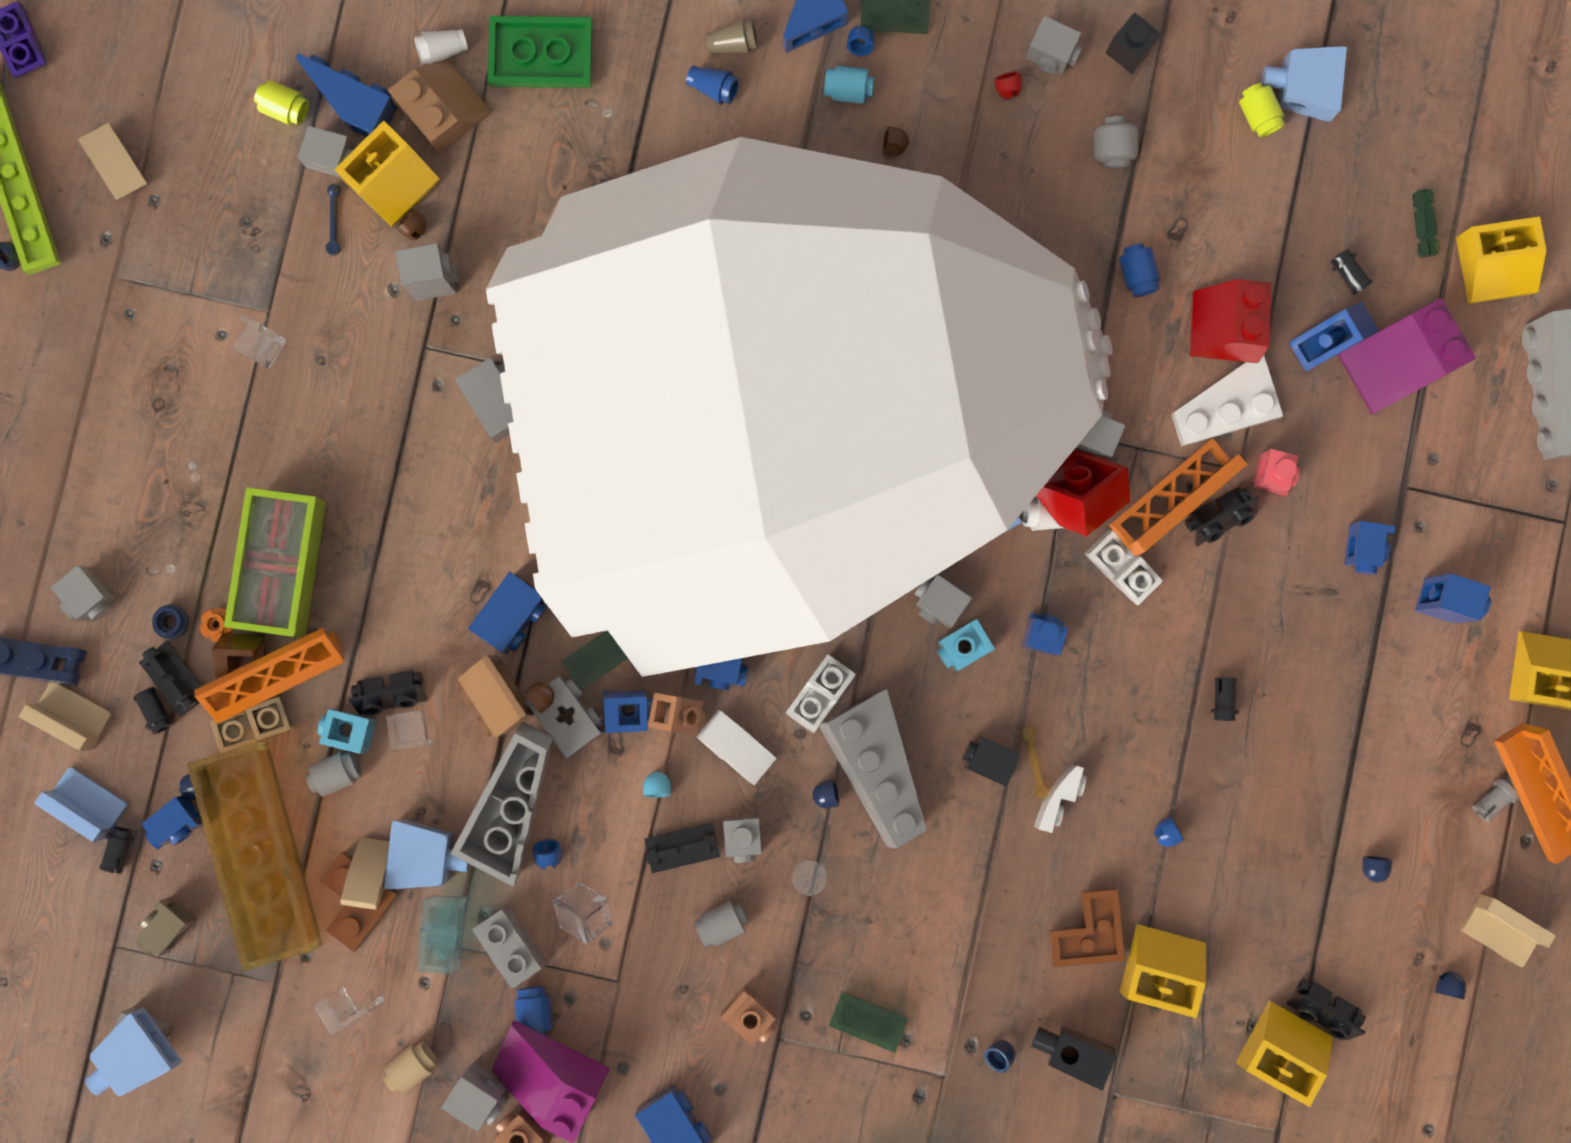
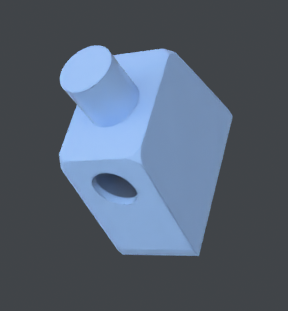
(1309, 81)
(420, 856)
(131, 1056)

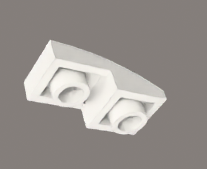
(1122, 568)
(820, 693)
(736, 747)
(1065, 787)

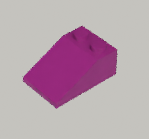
(1407, 356)
(549, 1079)

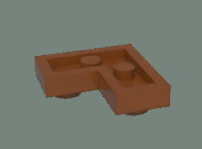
(353, 923)
(1099, 938)

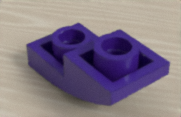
(19, 41)

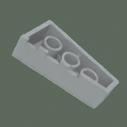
(1550, 375)
(875, 762)
(504, 816)

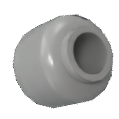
(1115, 142)

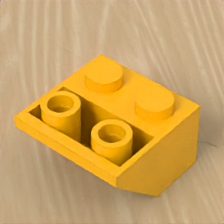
(387, 174)
(1502, 259)
(1542, 671)
(1165, 971)
(1287, 1053)

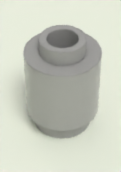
(333, 773)
(721, 924)

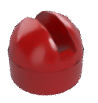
(1009, 84)

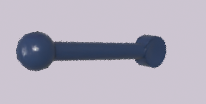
(332, 246)

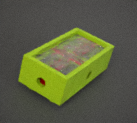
(275, 562)

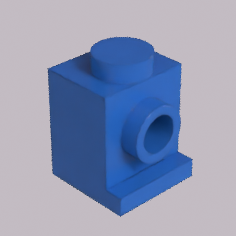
(1368, 546)
(1045, 634)
(722, 674)
(617, 720)
(172, 822)

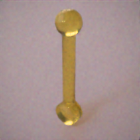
(1029, 734)

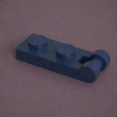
(40, 662)

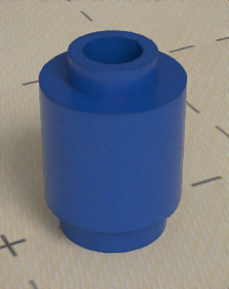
(1140, 270)
(534, 1009)

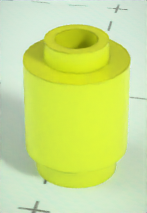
(281, 103)
(1262, 110)

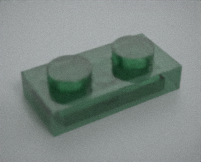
(895, 15)
(594, 660)
(868, 1021)

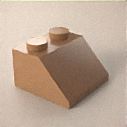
(439, 103)
(494, 696)

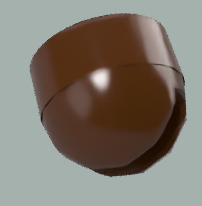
(895, 141)
(413, 225)
(540, 696)

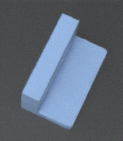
(83, 805)

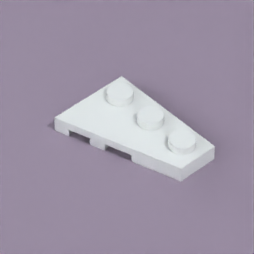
(1231, 404)

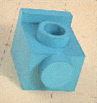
(978, 641)
(331, 732)

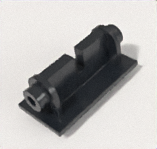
(1236, 509)
(171, 677)
(372, 696)
(681, 847)
(1340, 1019)

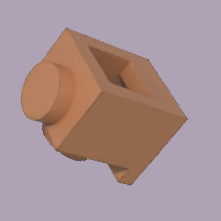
(684, 715)
(745, 1004)
(522, 1125)

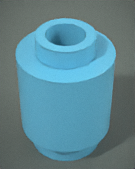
(849, 84)

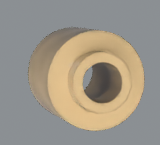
(409, 1068)

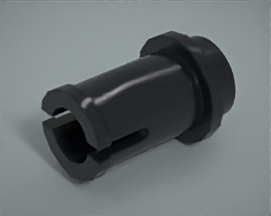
(1351, 271)
(1225, 699)
(153, 711)
(116, 849)

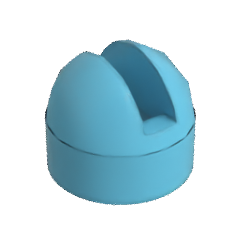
(656, 785)

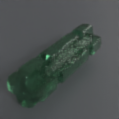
(1426, 223)

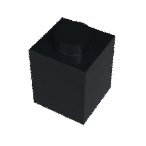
(1133, 42)
(990, 760)

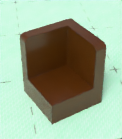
(236, 651)

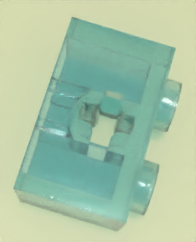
(441, 934)

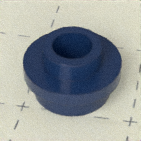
(160, 618)

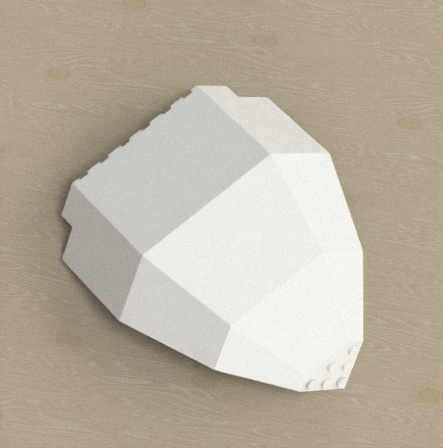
(779, 394)

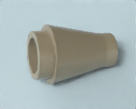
(734, 38)

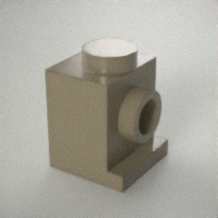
(164, 928)

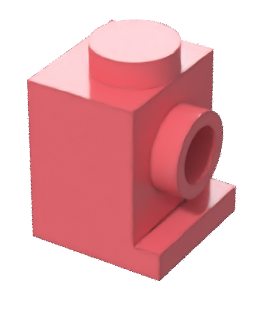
(1276, 472)

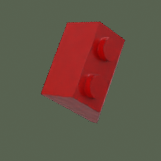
(1231, 321)
(1085, 492)

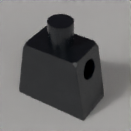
(1089, 1065)

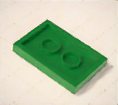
(540, 51)

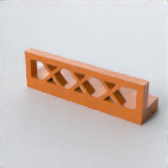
(1184, 507)
(271, 675)
(1541, 794)

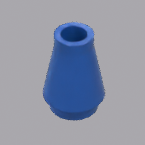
(714, 83)

